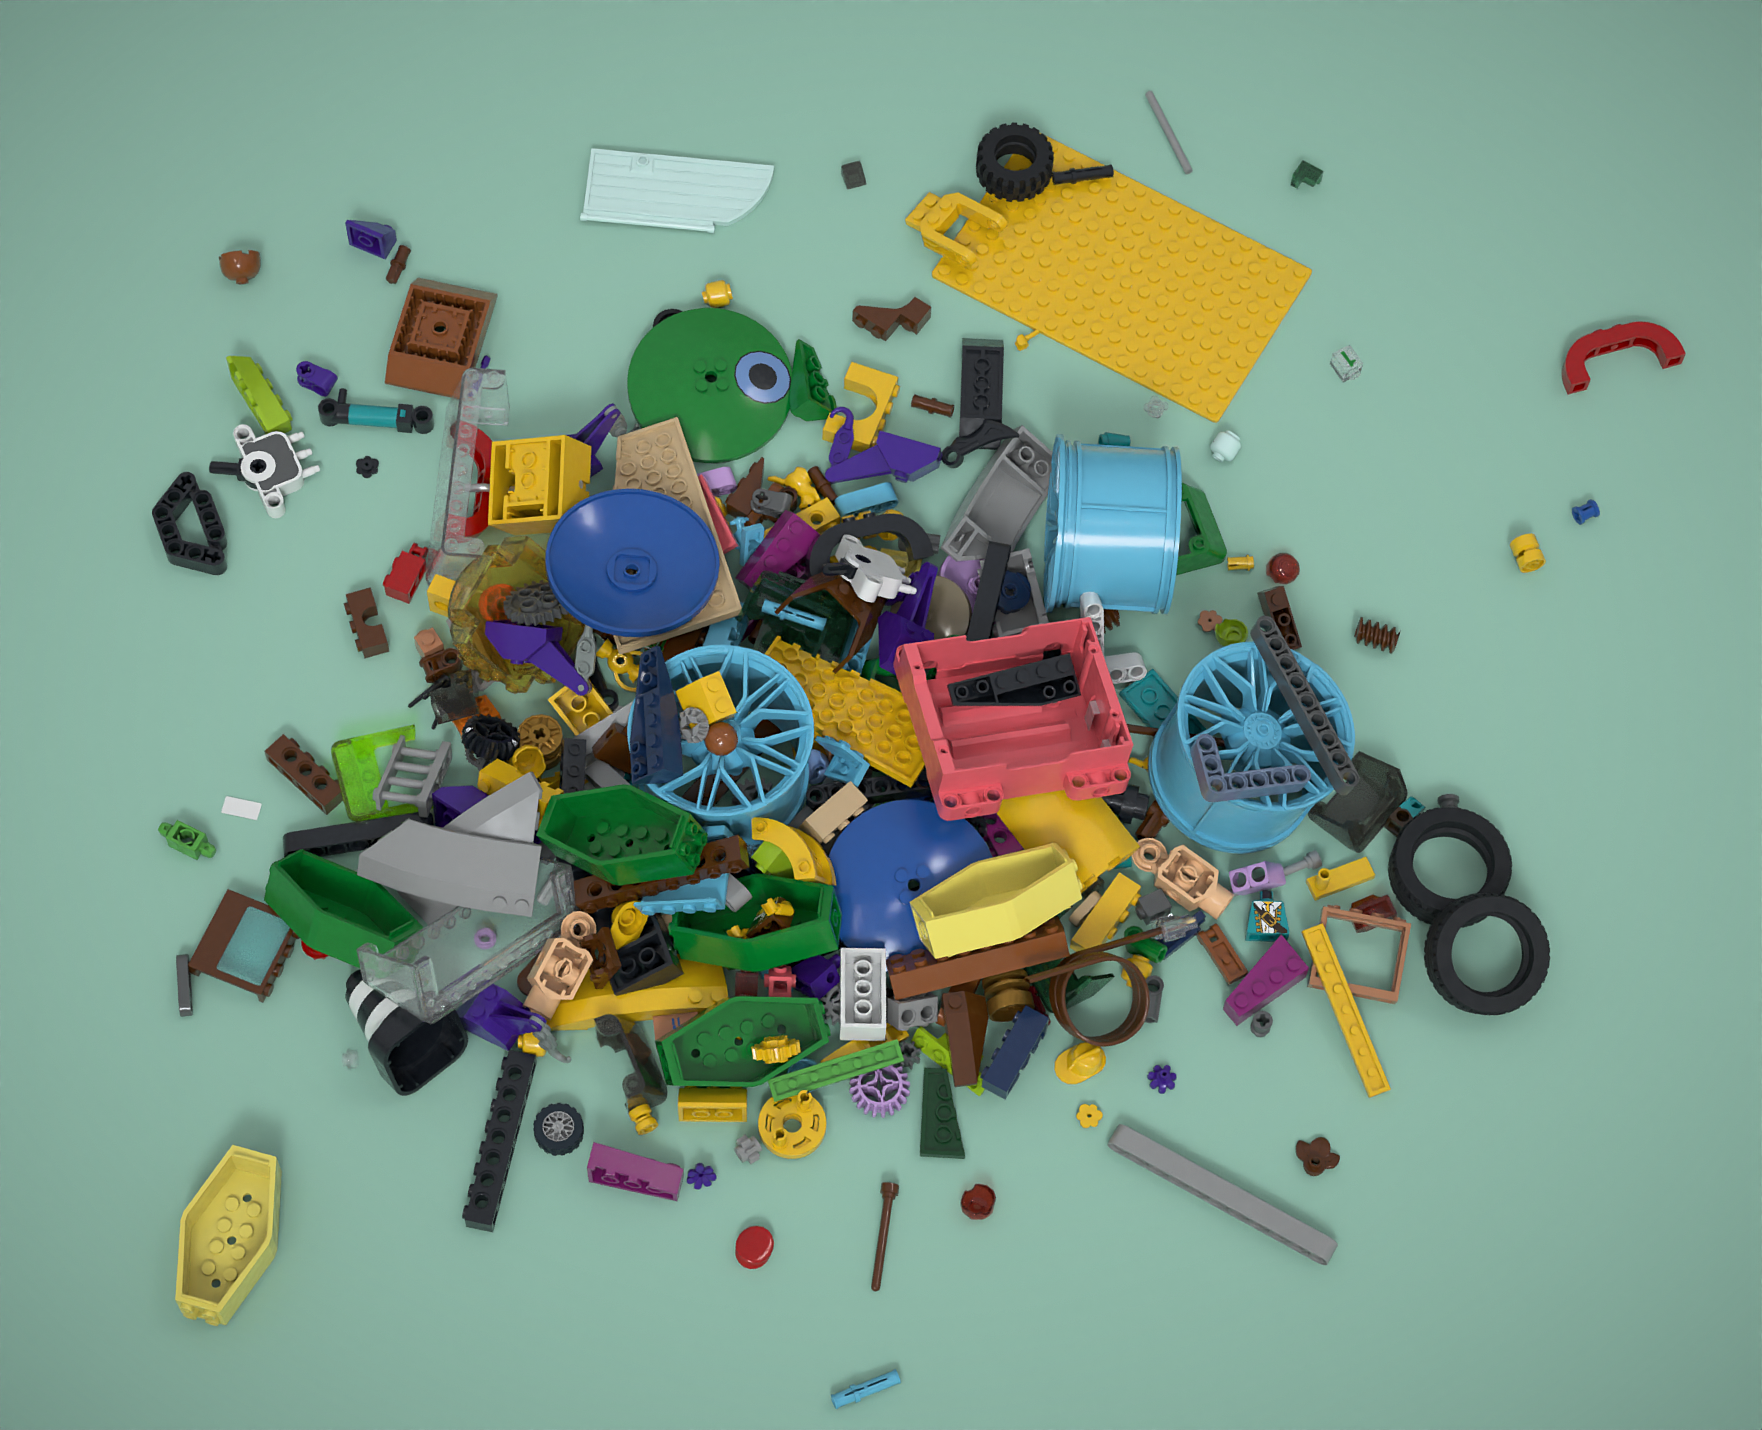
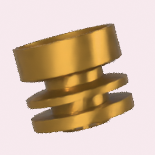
(532, 733)
(1007, 995)

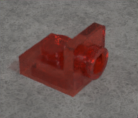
(746, 983)

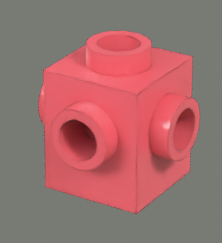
(780, 981)

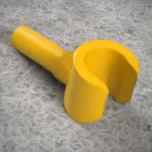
(1022, 343)

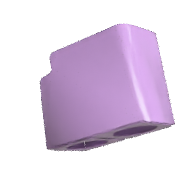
(1273, 874)

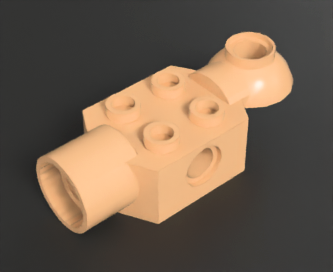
(1184, 877)
(560, 966)

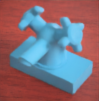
(747, 538)

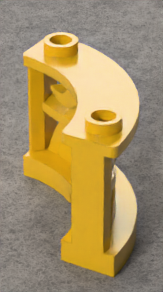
(802, 850)

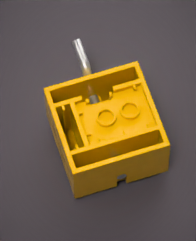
(535, 482)

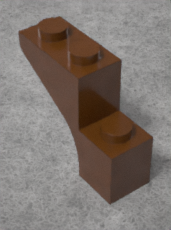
(885, 321)

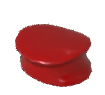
(754, 1247)

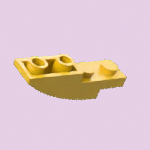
(858, 1045)

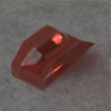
(1373, 904)

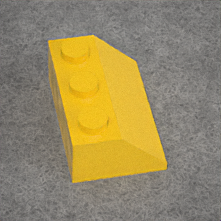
(712, 1104)

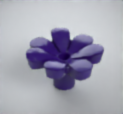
(1162, 1078)
(700, 1176)

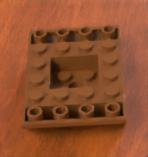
(433, 359)

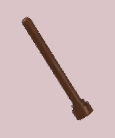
(889, 1192)

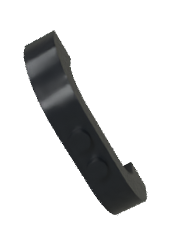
(910, 532)

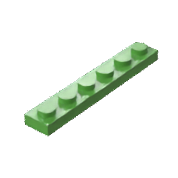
(836, 1070)

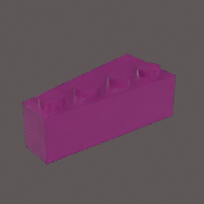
(1268, 979)
(634, 1173)

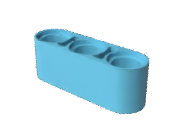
(873, 499)

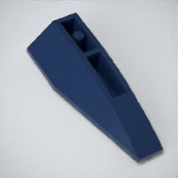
(655, 724)

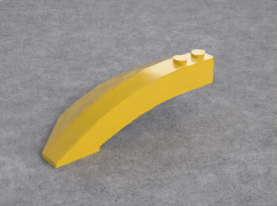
(691, 992)

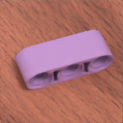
(720, 481)

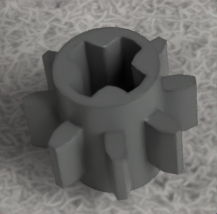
(911, 1051)

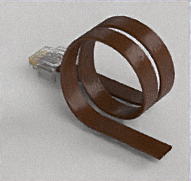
(1166, 927)

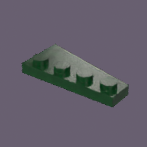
(939, 1120)

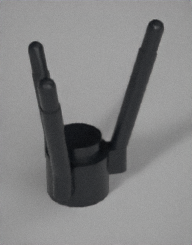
(442, 682)

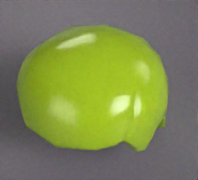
(1231, 632)

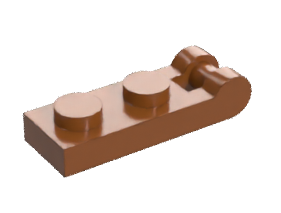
(1222, 954)

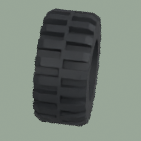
(1014, 140)

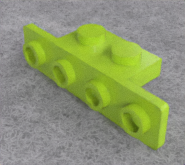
(938, 1051)

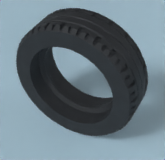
(1451, 823)
(1533, 962)

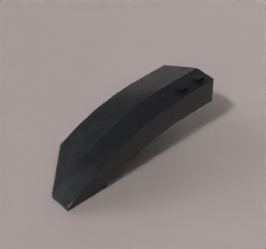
(645, 961)

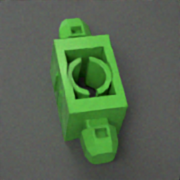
(194, 850)

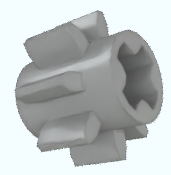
(748, 1149)

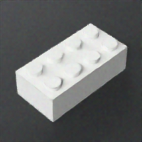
(863, 994)

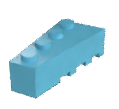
(727, 631)

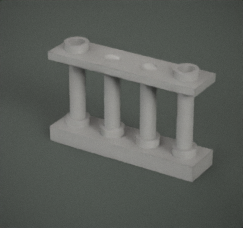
(435, 772)

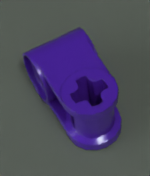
(315, 378)

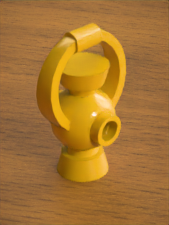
(607, 651)

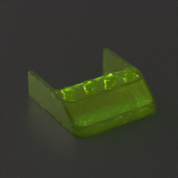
(359, 773)

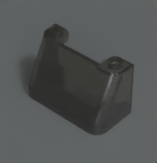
(1363, 812)
(646, 1083)

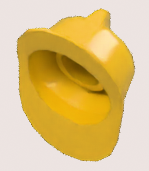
(627, 924)
(1079, 1063)

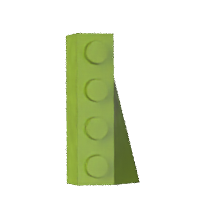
(259, 395)
(773, 861)

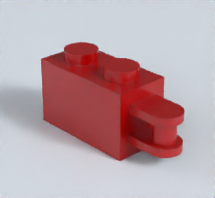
(406, 574)

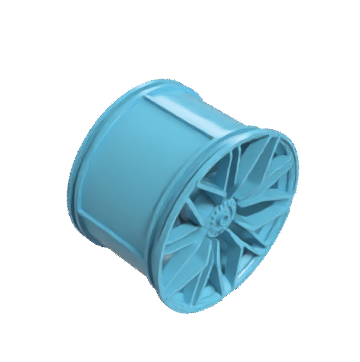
(1112, 526)
(771, 694)
(1255, 738)

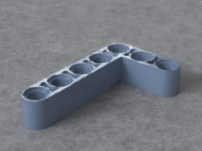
(1244, 779)

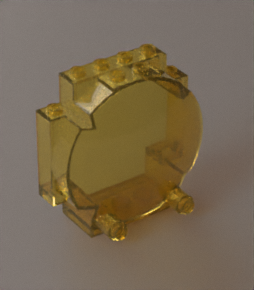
(480, 598)

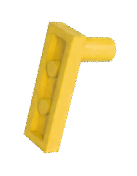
(1340, 878)

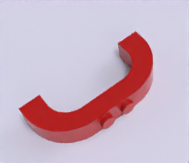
(1619, 337)
(479, 520)

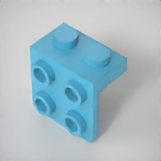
(845, 764)

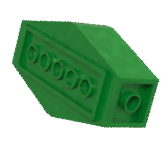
(615, 819)
(336, 907)
(812, 931)
(746, 1017)

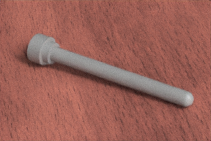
(1311, 860)

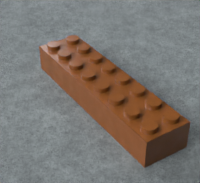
(923, 973)

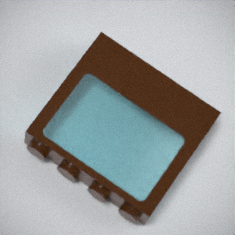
(244, 945)

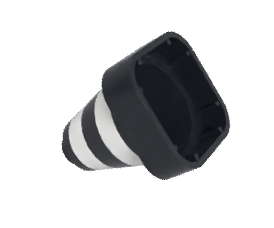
(400, 1044)

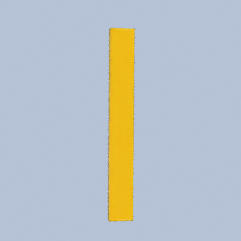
(1345, 1010)

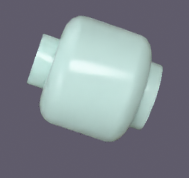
(1225, 446)

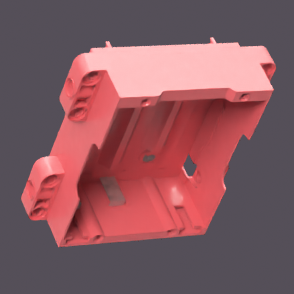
(1014, 751)

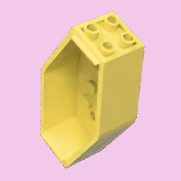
(996, 900)
(216, 1216)

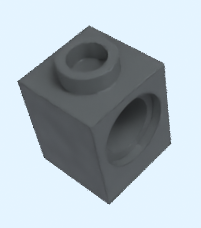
(1153, 906)

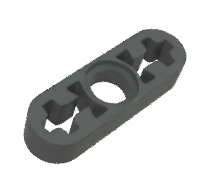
(184, 985)

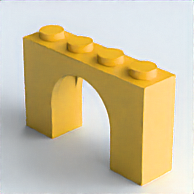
(880, 389)

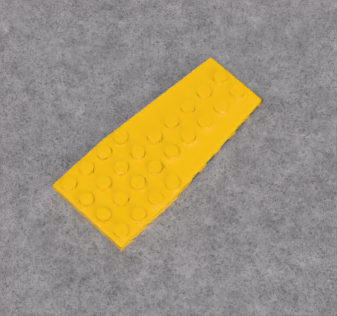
(856, 711)

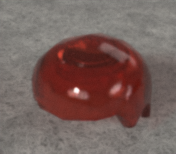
(1283, 568)
(978, 1202)

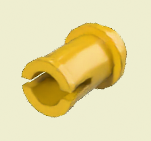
(1238, 563)

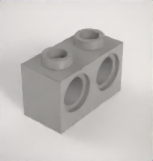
(913, 1012)

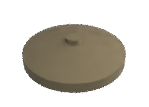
(948, 609)

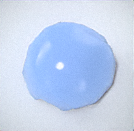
(818, 764)

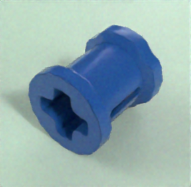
(1585, 511)

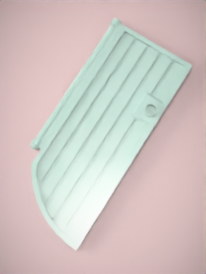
(671, 190)

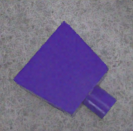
(817, 975)

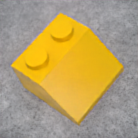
(709, 696)

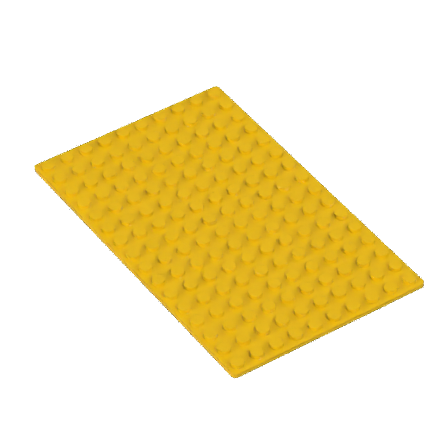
(1131, 282)

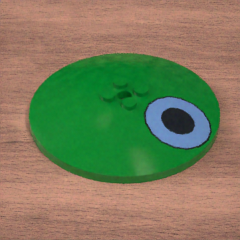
(719, 417)

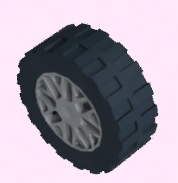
(558, 1129)

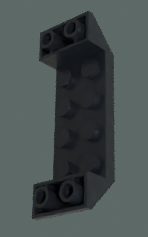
(981, 385)

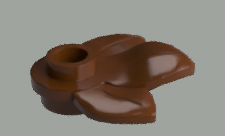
(1318, 1153)

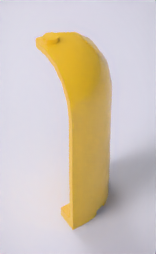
(1081, 827)

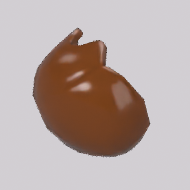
(721, 739)

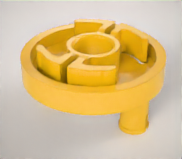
(781, 1141)

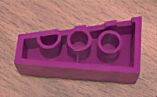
(780, 548)

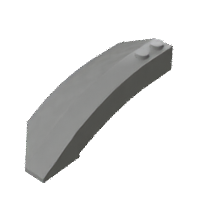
(1001, 498)
(502, 815)
(455, 868)

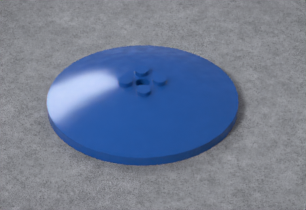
(639, 532)
(880, 856)

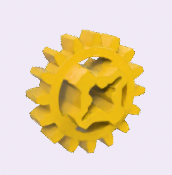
(776, 1049)

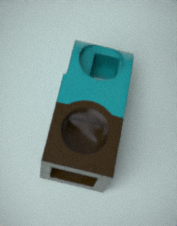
(1403, 815)

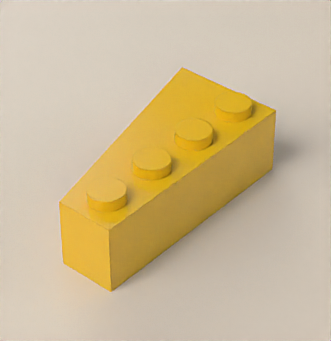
(500, 774)

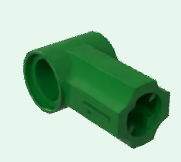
(1147, 947)

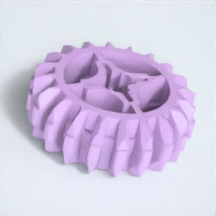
(870, 1089)

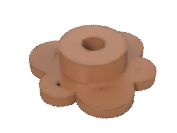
(1211, 616)

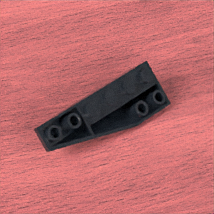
(1023, 685)

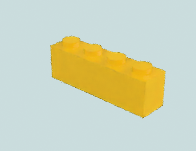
(1107, 914)

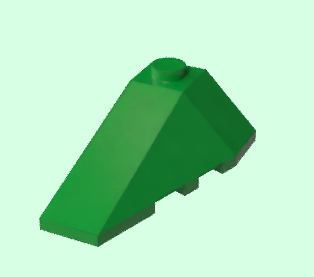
(808, 389)

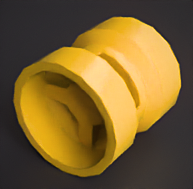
(643, 1119)

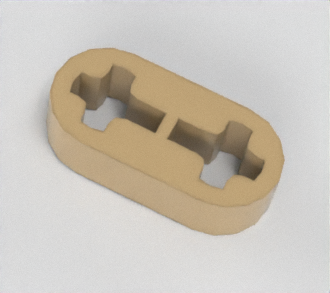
(1084, 909)

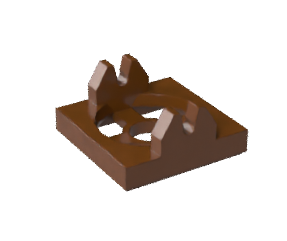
(593, 941)

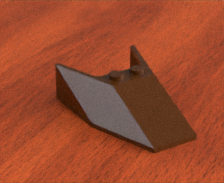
(864, 612)

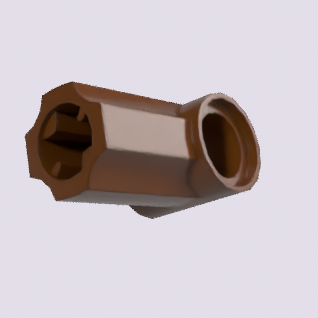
(1153, 822)

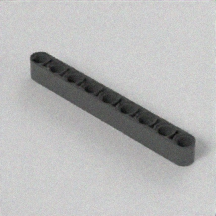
(1304, 715)

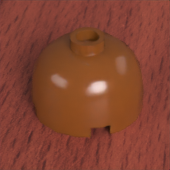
(240, 266)

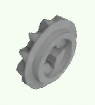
(697, 733)

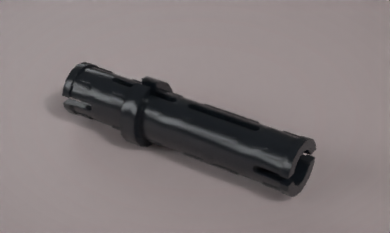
(1076, 175)

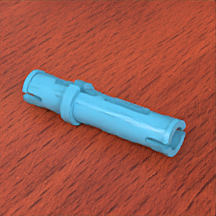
(794, 615)
(855, 1393)

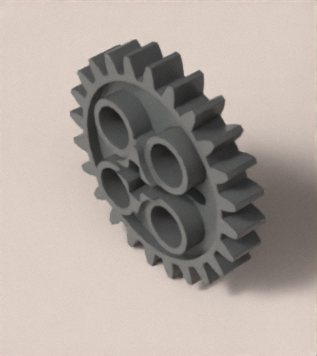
(533, 604)

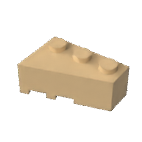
(834, 813)

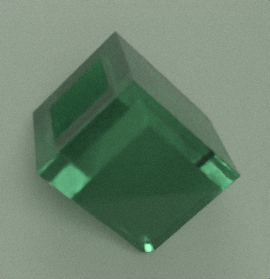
(1306, 173)

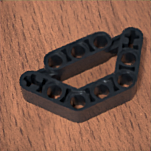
(187, 491)

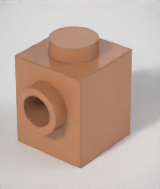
(428, 642)

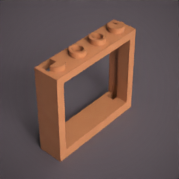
(1375, 920)

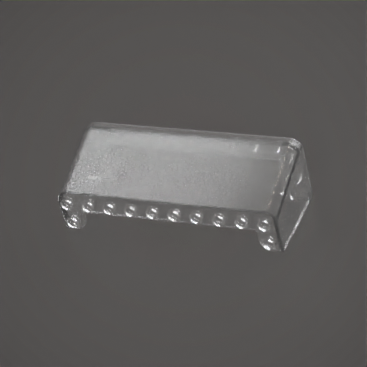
(478, 399)
(468, 949)

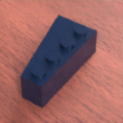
(1015, 1052)

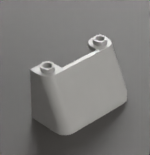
(1033, 612)

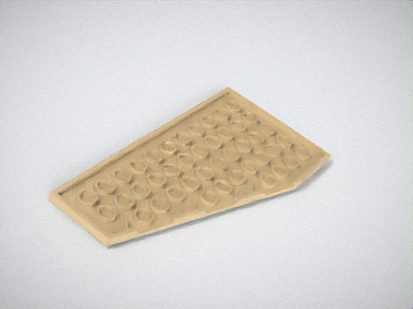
(661, 462)

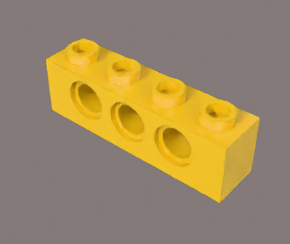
(821, 511)

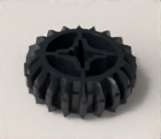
(490, 737)

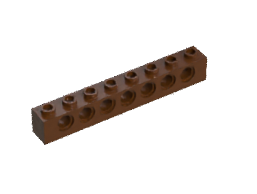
(732, 848)

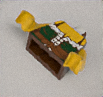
(773, 916)

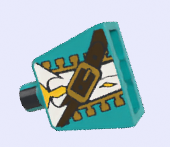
(1266, 919)

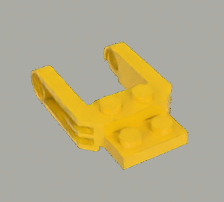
(936, 215)

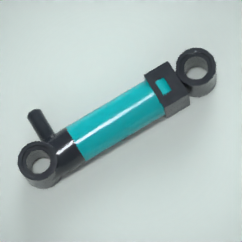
(399, 417)

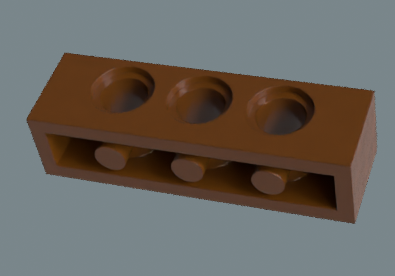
(282, 750)

